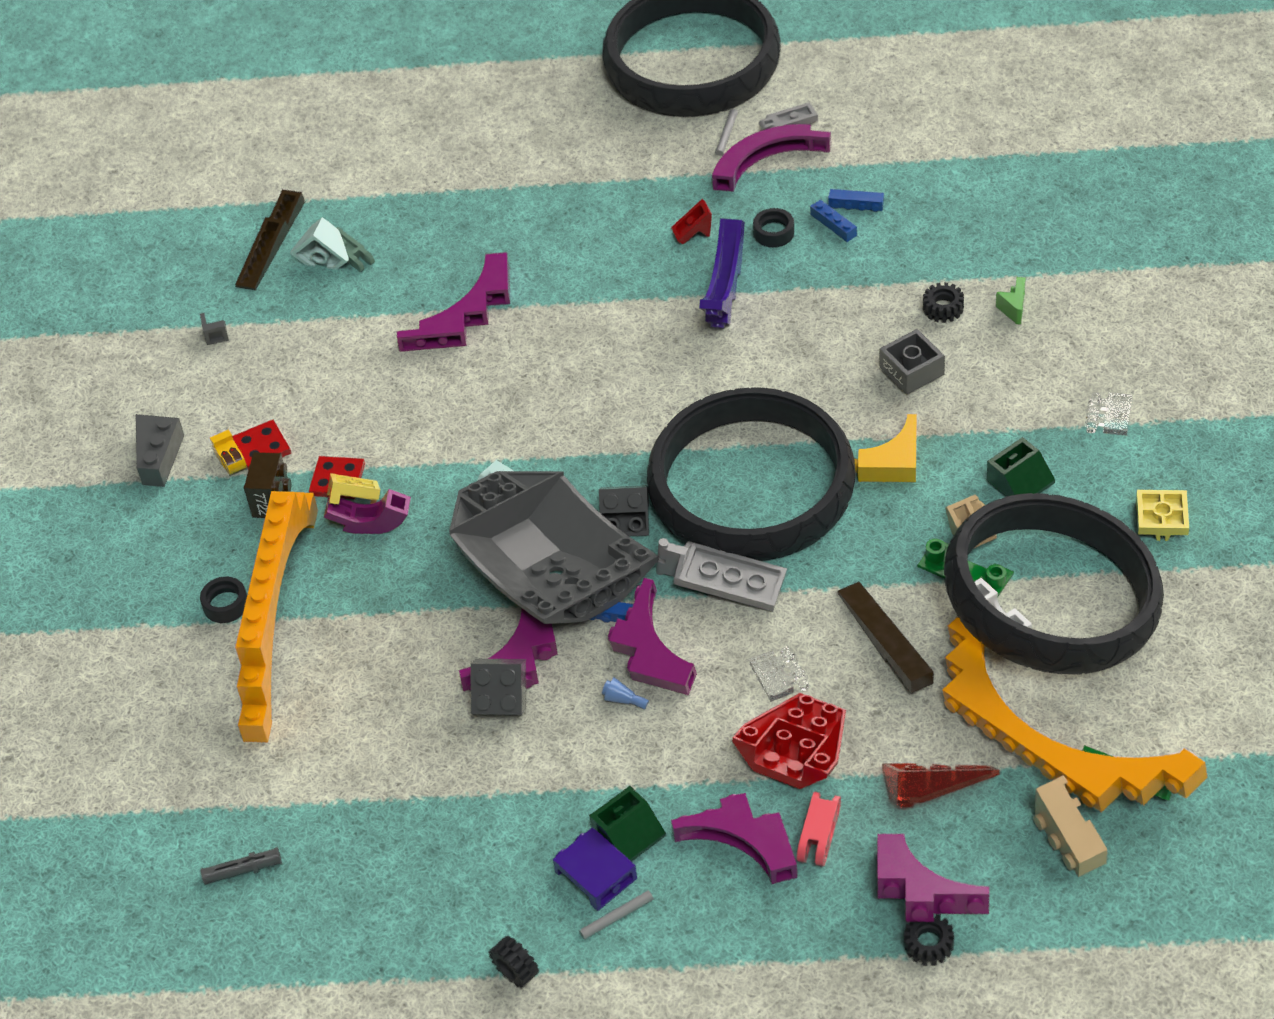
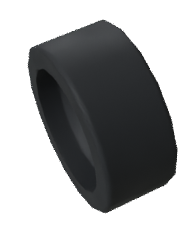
(773, 239)
(218, 586)

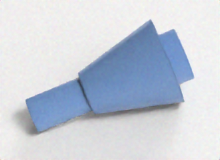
(618, 692)

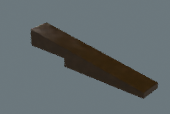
(270, 239)
(887, 638)

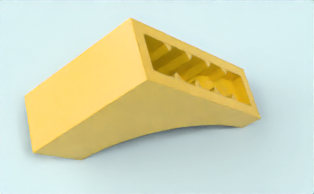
(893, 460)

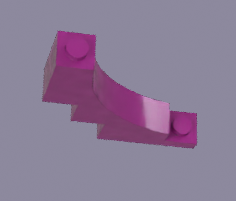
(449, 326)

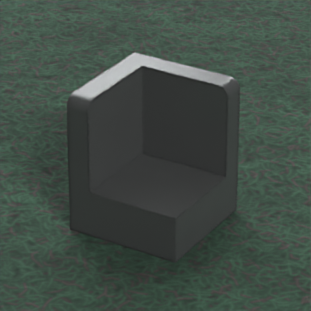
(214, 332)

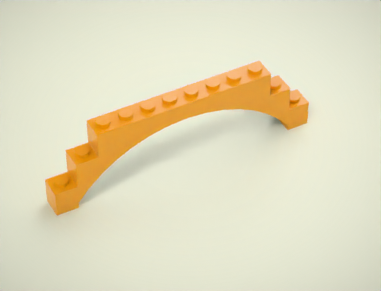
(283, 522)
(1089, 776)

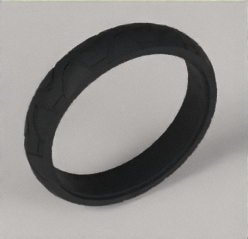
(698, 98)
(752, 405)
(1032, 647)

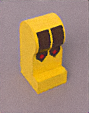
(228, 452)

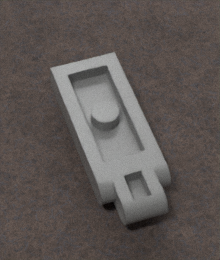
(796, 115)

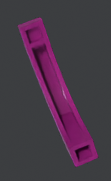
(764, 144)

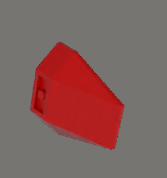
(793, 740)

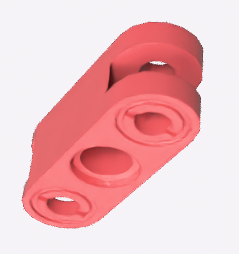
(819, 828)

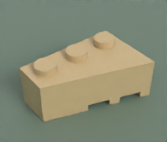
(1067, 829)

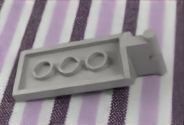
(721, 573)

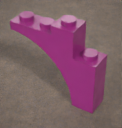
(530, 642)
(650, 659)
(734, 825)
(923, 890)

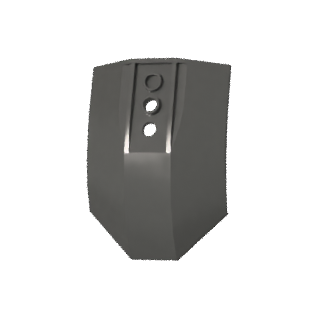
(535, 523)

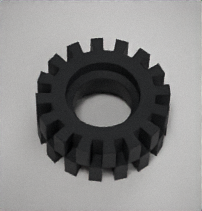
(940, 311)
(929, 953)
(514, 961)

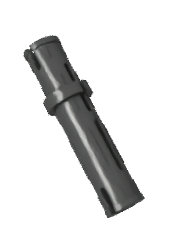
(240, 866)

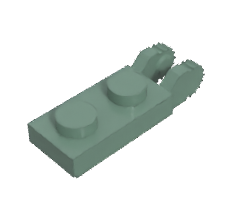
(355, 250)

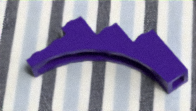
(727, 266)

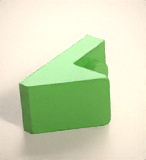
(1012, 302)

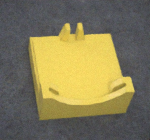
(352, 487)
(1162, 513)

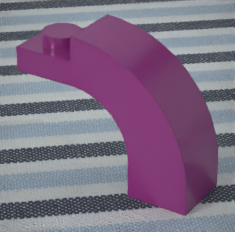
(370, 518)

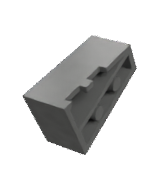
(157, 447)

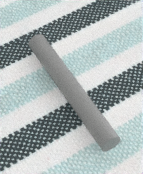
(726, 132)
(616, 914)

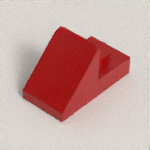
(695, 220)

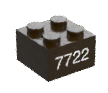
(265, 474)

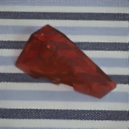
(916, 784)

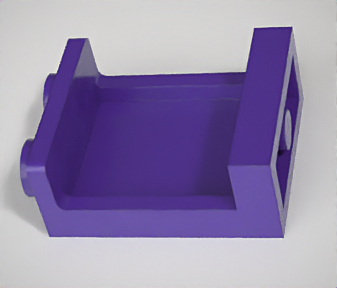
(595, 867)

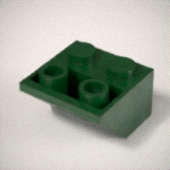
(1019, 470)
(628, 823)

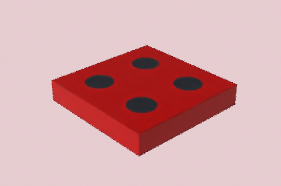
(261, 438)
(334, 465)

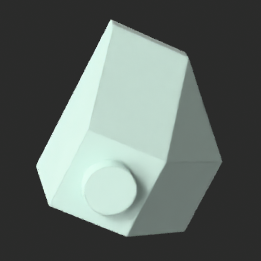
(321, 245)

